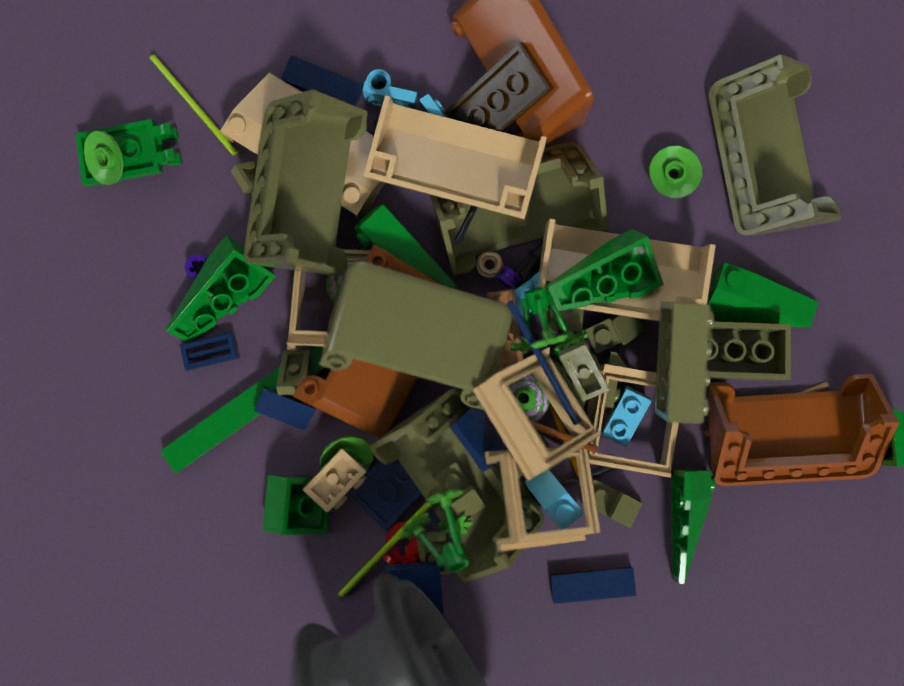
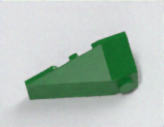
(385, 231)
(611, 272)
(218, 290)
(750, 298)
(689, 506)

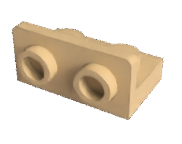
(335, 480)

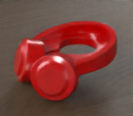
(393, 555)

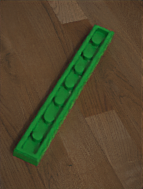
(226, 420)

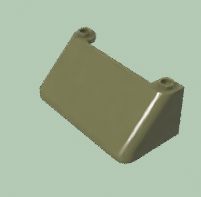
(765, 148)
(301, 183)
(564, 190)
(416, 329)
(428, 445)

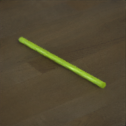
(193, 104)
(381, 553)

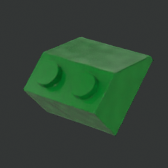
(291, 509)

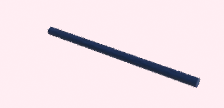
(543, 363)

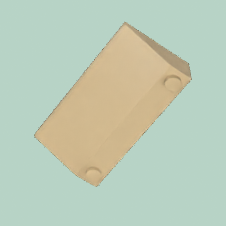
(246, 126)
(454, 160)
(683, 269)

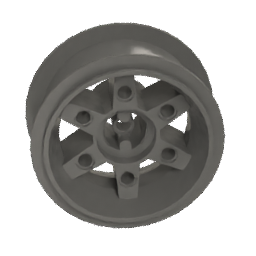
(400, 646)

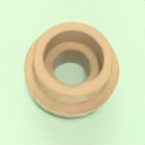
(489, 256)

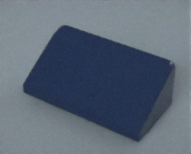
(284, 408)

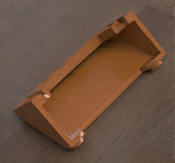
(498, 27)
(364, 392)
(799, 434)

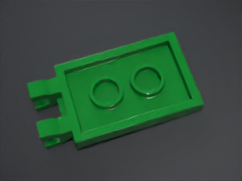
(140, 149)

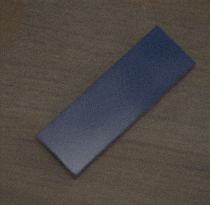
(313, 77)
(593, 585)

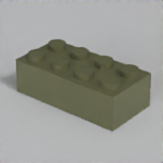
(750, 351)
(683, 361)

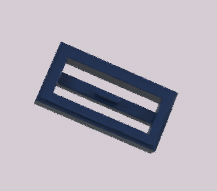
(232, 346)

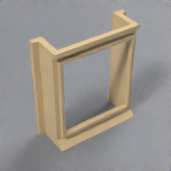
(310, 338)
(595, 413)
(516, 428)
(518, 537)

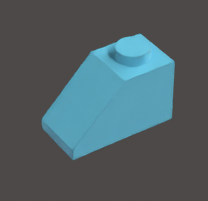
(554, 499)

